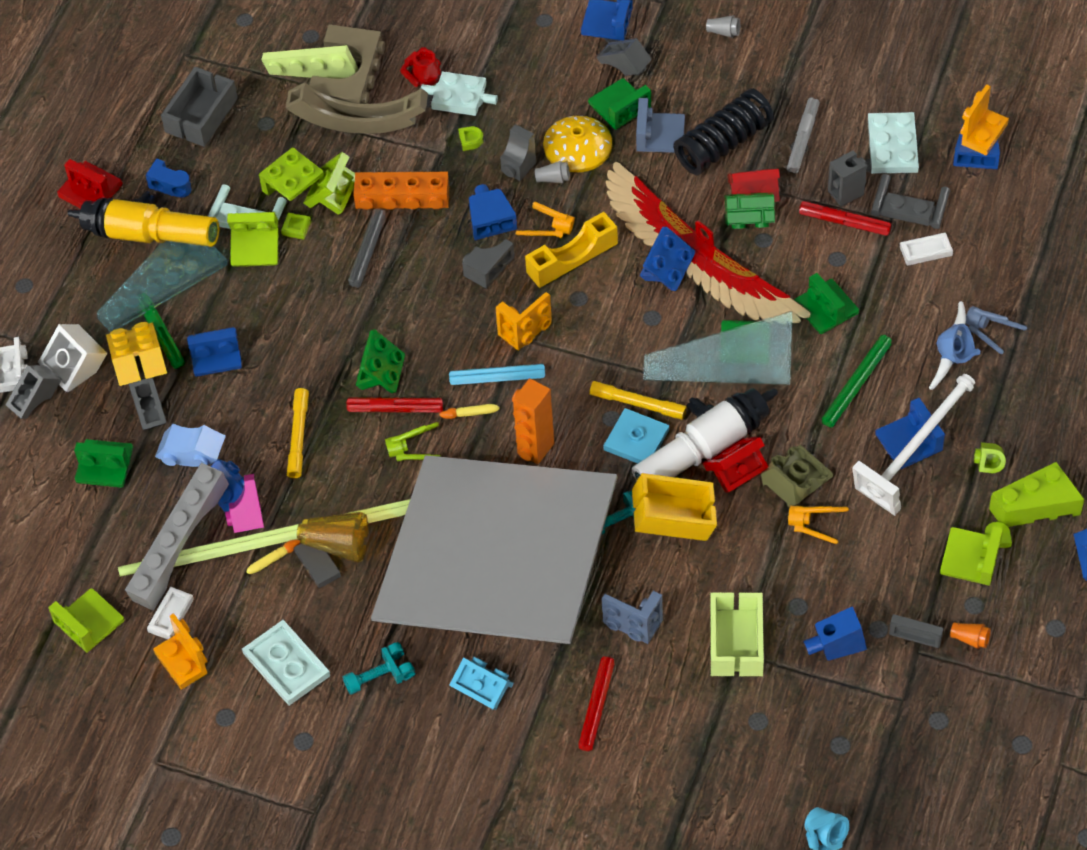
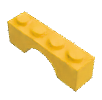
(594, 238)

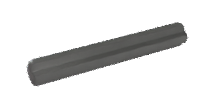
(367, 248)

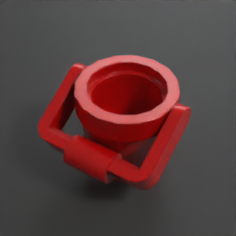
(424, 70)

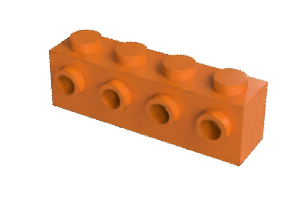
(401, 190)
(533, 421)

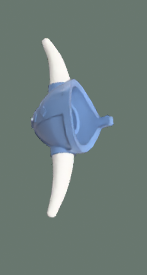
(954, 345)

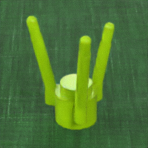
(397, 445)

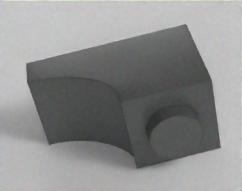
(626, 56)
(519, 153)
(486, 264)
(33, 388)
(147, 403)

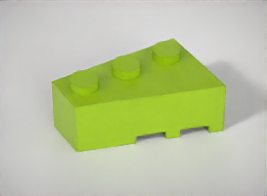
(1035, 497)

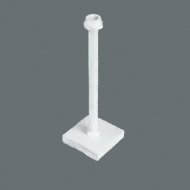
(878, 486)

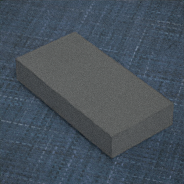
(317, 564)
(916, 631)

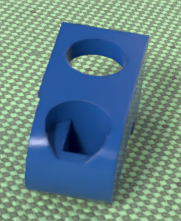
(167, 180)

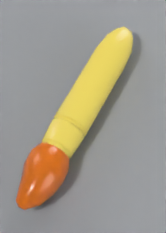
(452, 413)
(270, 558)

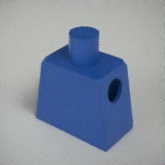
(970, 158)
(490, 213)
(837, 636)

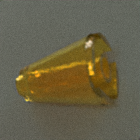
(336, 534)

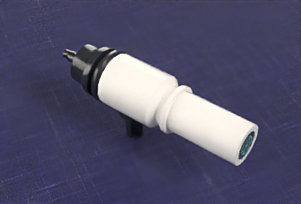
(709, 433)

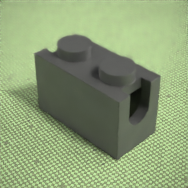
(847, 178)

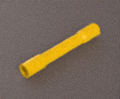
(664, 407)
(295, 457)

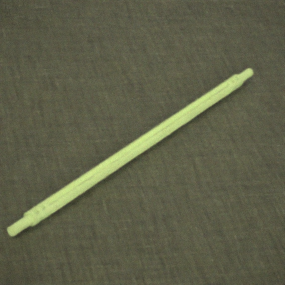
(265, 538)

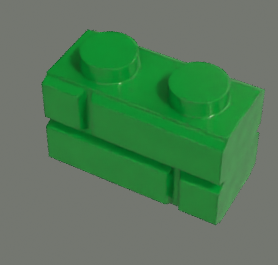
(749, 209)

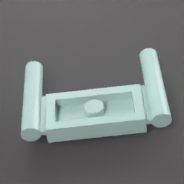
(221, 209)

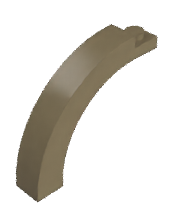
(355, 117)

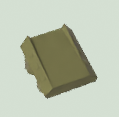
(795, 475)

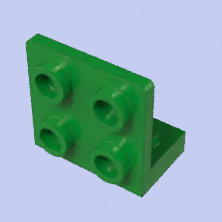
(619, 102)

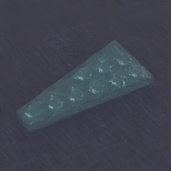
(160, 277)
(738, 355)

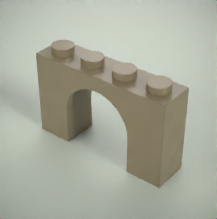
(366, 50)

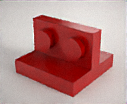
(755, 182)
(87, 183)
(738, 463)

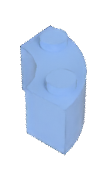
(189, 446)

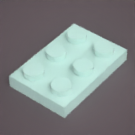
(893, 143)
(286, 662)

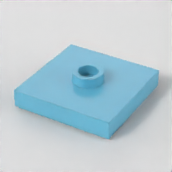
(635, 436)

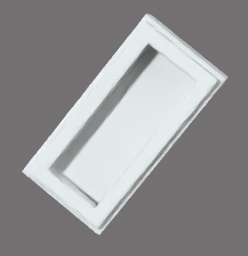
(926, 249)
(173, 602)

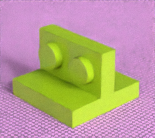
(334, 186)

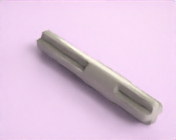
(803, 135)

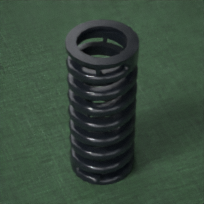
(747, 111)

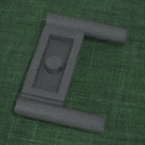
(909, 208)

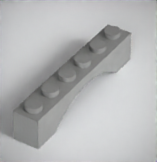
(156, 568)

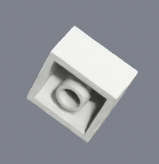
(72, 355)

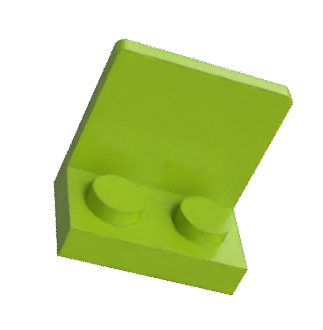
(289, 175)
(253, 239)
(971, 555)
(86, 619)

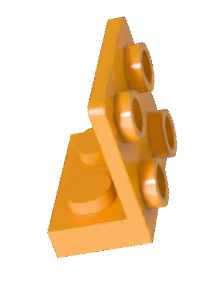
(982, 125)
(522, 328)
(182, 654)

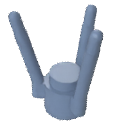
(979, 319)

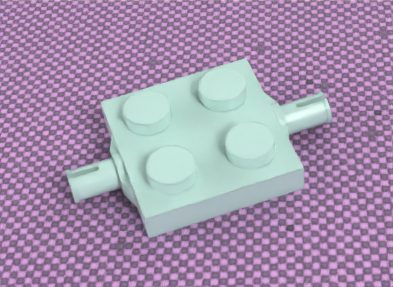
(459, 93)

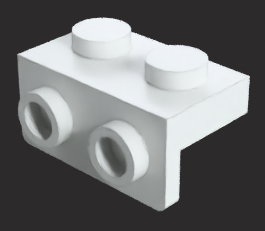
(12, 365)

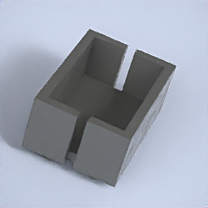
(197, 106)

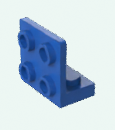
(607, 19)
(899, 433)

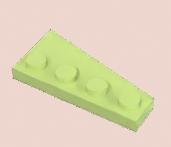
(323, 62)

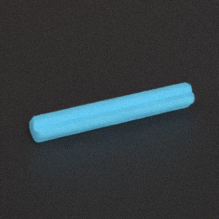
(497, 374)

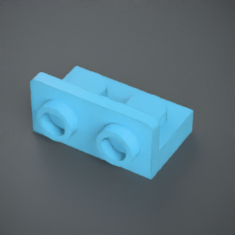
(480, 682)

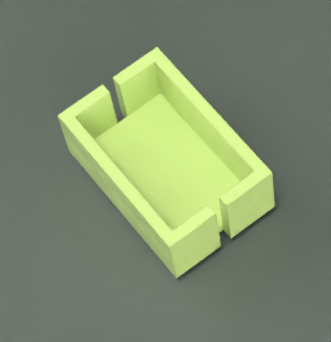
(736, 634)

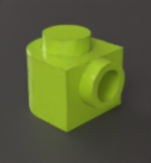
(989, 458)

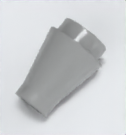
(725, 26)
(554, 173)

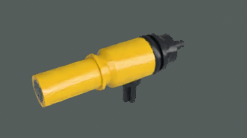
(145, 222)

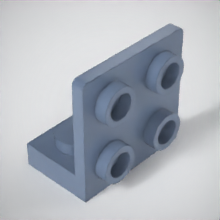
(657, 130)
(638, 624)

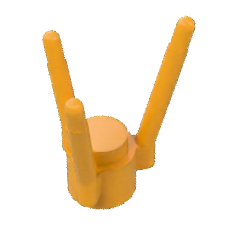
(562, 223)
(801, 515)

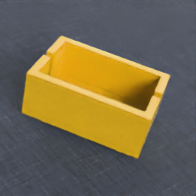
(127, 344)
(674, 507)

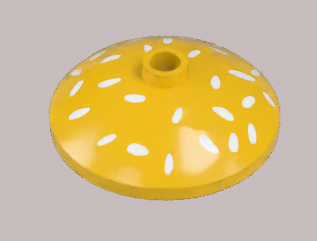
(579, 142)

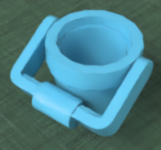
(827, 828)

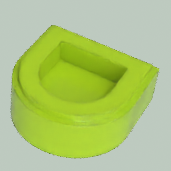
(470, 137)
(1006, 541)

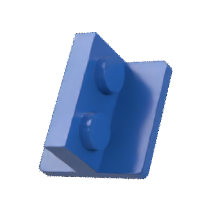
(667, 260)
(214, 351)

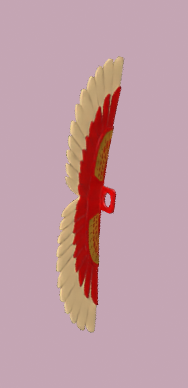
(709, 266)

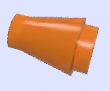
(971, 634)

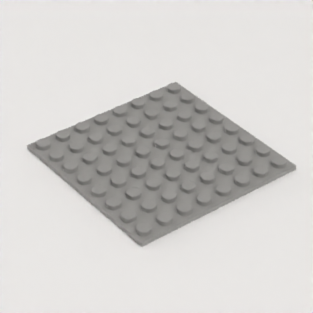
(496, 549)

